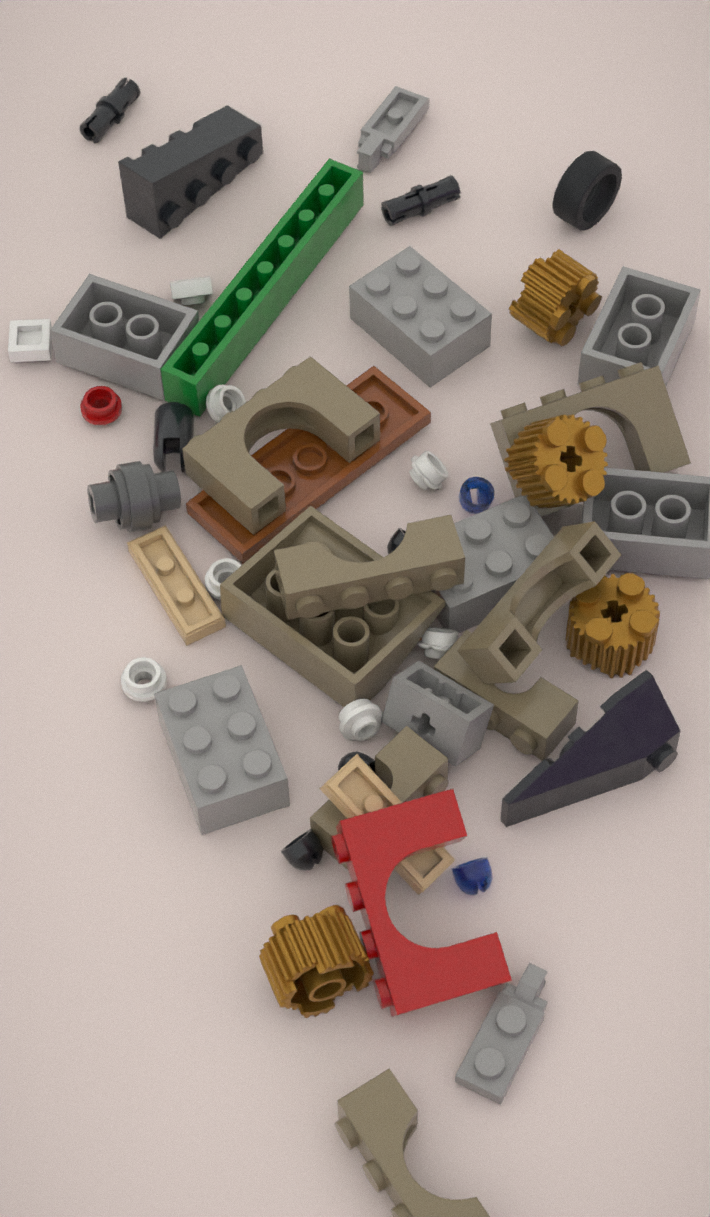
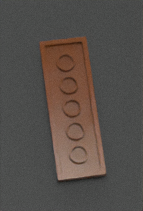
(312, 468)

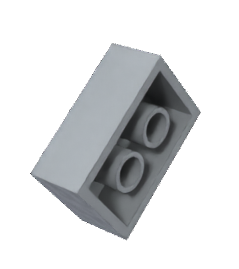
(420, 316)
(640, 322)
(120, 334)
(655, 521)
(497, 552)
(222, 749)

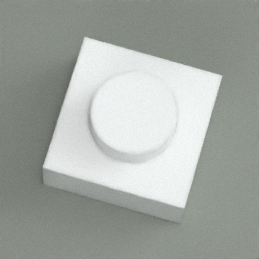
(191, 290)
(30, 340)

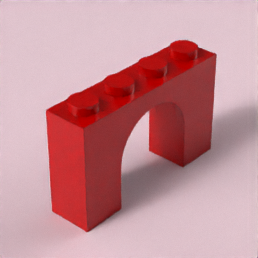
(410, 972)

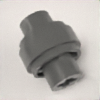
(134, 496)

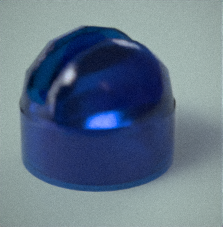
(484, 491)
(473, 875)

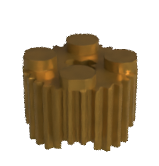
(556, 297)
(558, 461)
(613, 625)
(315, 960)

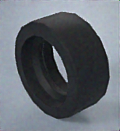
(587, 190)

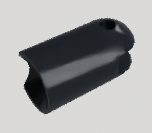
(171, 432)

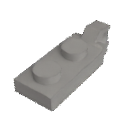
(389, 126)
(505, 1037)

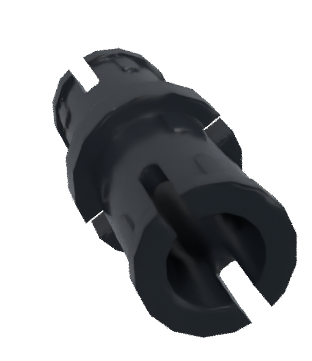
(110, 110)
(420, 200)

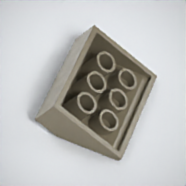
(341, 650)

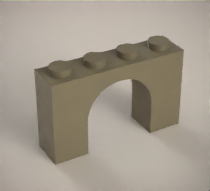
(301, 399)
(633, 402)

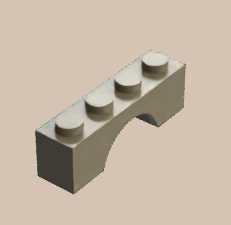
(319, 582)
(508, 635)
(380, 1123)

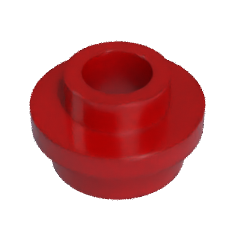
(100, 405)

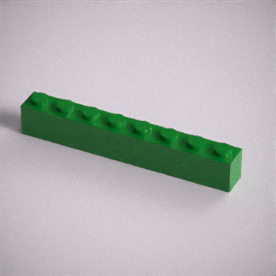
(263, 286)

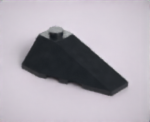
(618, 750)

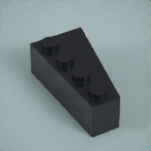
(188, 169)

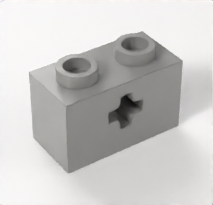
(437, 711)

